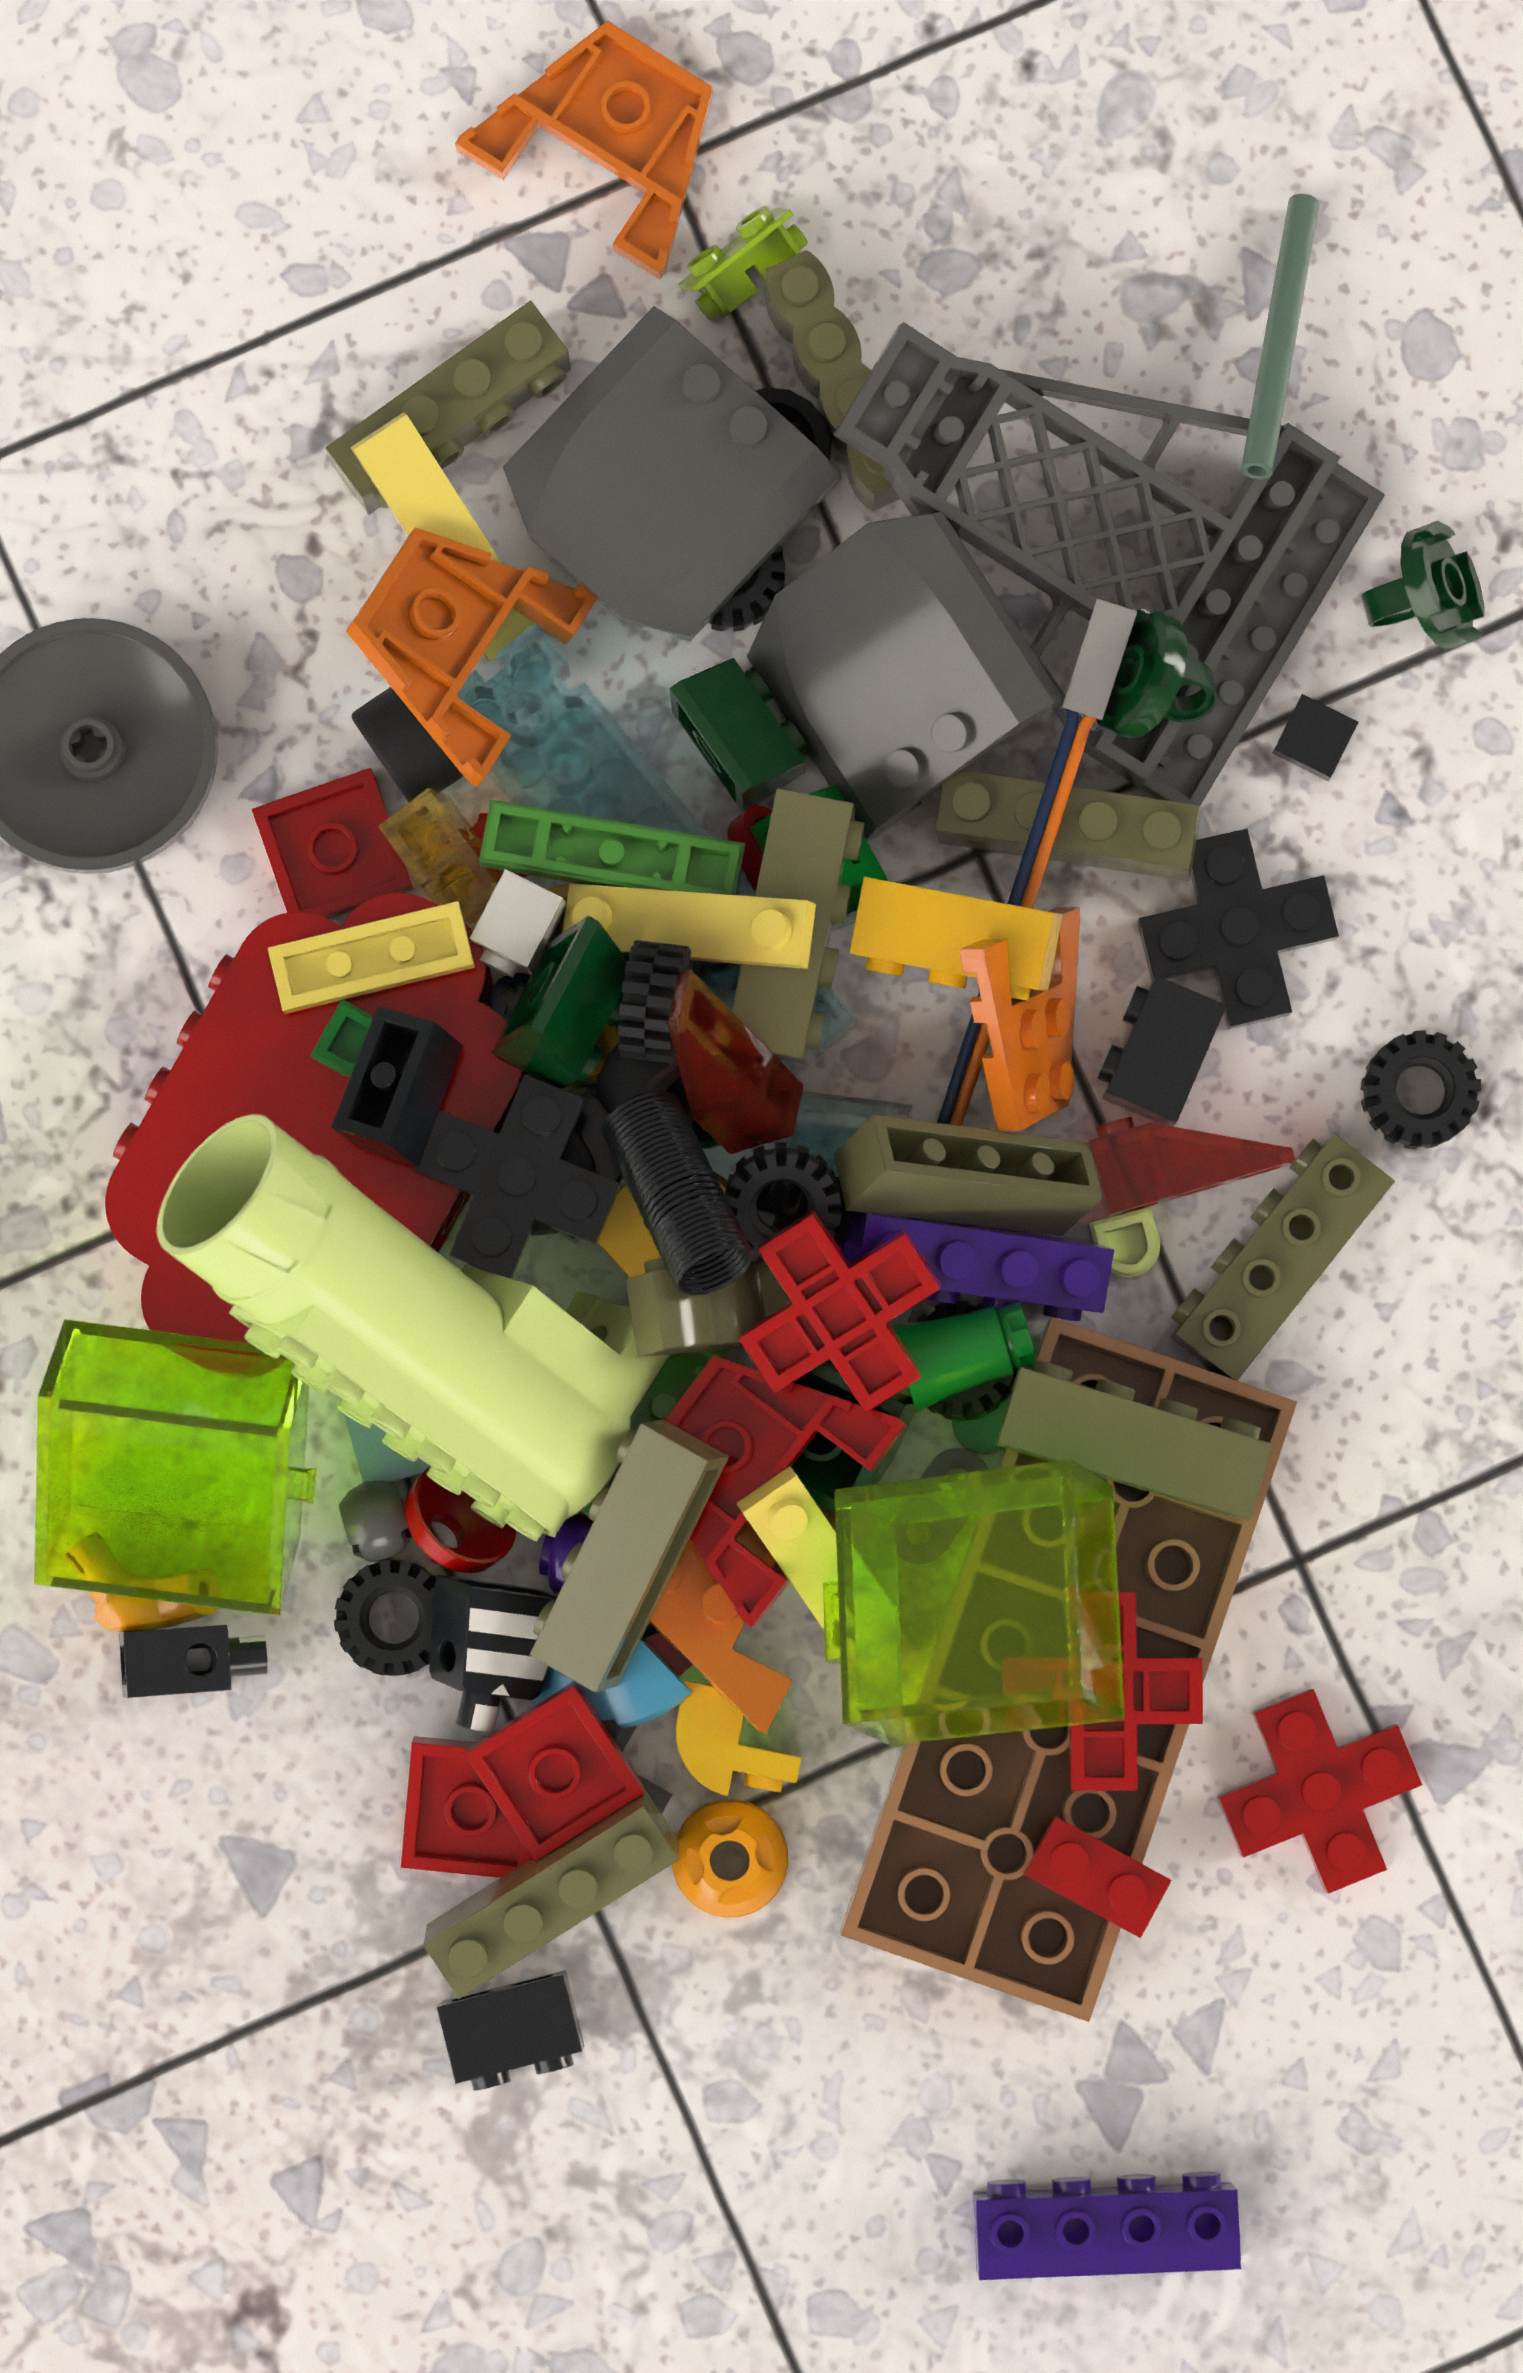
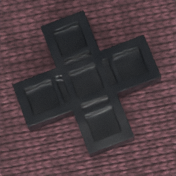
(1238, 929)
(517, 1177)

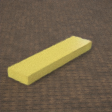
(425, 499)

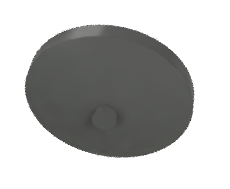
(100, 746)

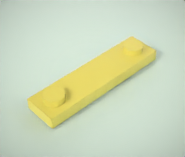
(712, 925)
(795, 1535)

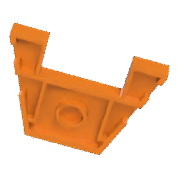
(623, 112)
(433, 624)
(1032, 1039)
(704, 1627)

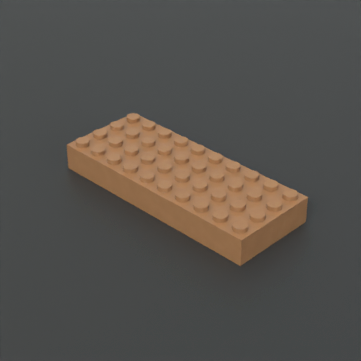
(972, 1809)

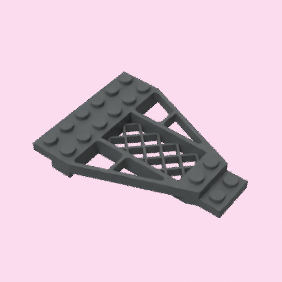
(1246, 588)

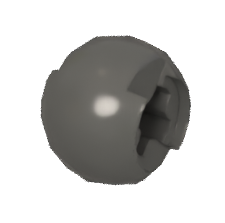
(375, 1520)

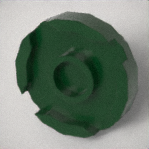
(1434, 588)
(1151, 675)

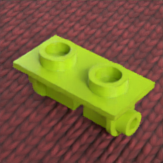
(722, 272)

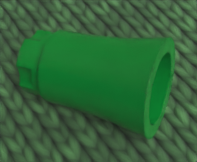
(965, 1350)

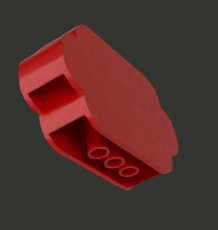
(257, 1061)

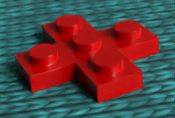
(839, 1311)
(1153, 1693)
(1319, 1791)

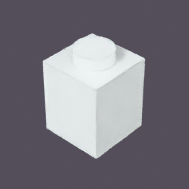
(517, 924)

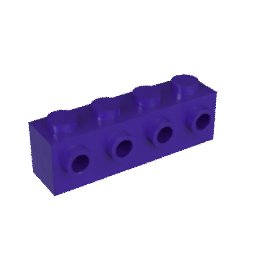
(996, 1263)
(1106, 2228)

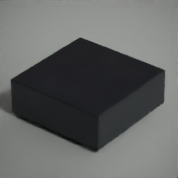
(1315, 737)

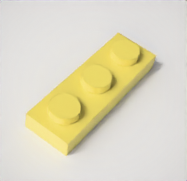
(371, 957)

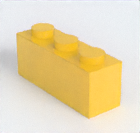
(929, 927)

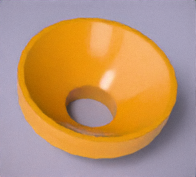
(730, 1822)

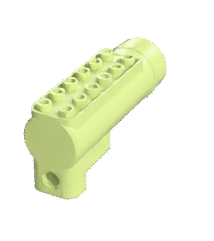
(445, 1360)

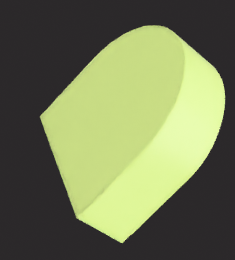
(1133, 1241)

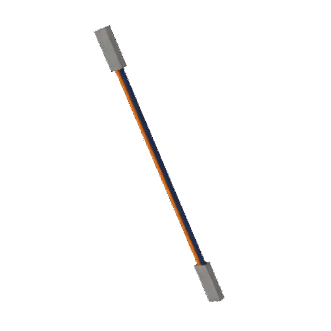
(1086, 695)

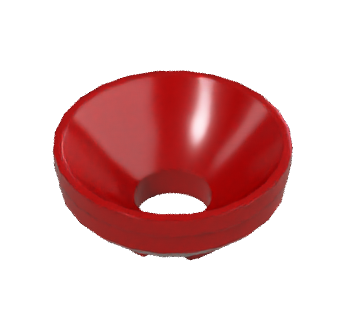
(478, 1540)

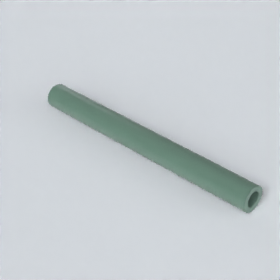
(1280, 337)

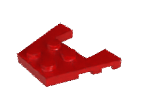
(763, 1436)

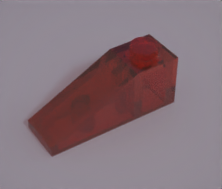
(728, 1074)
(1166, 1162)

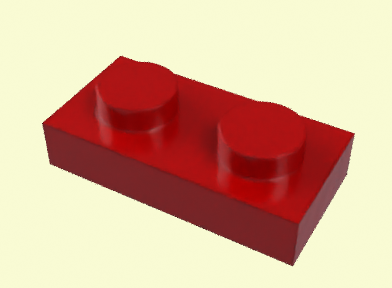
(1097, 1877)

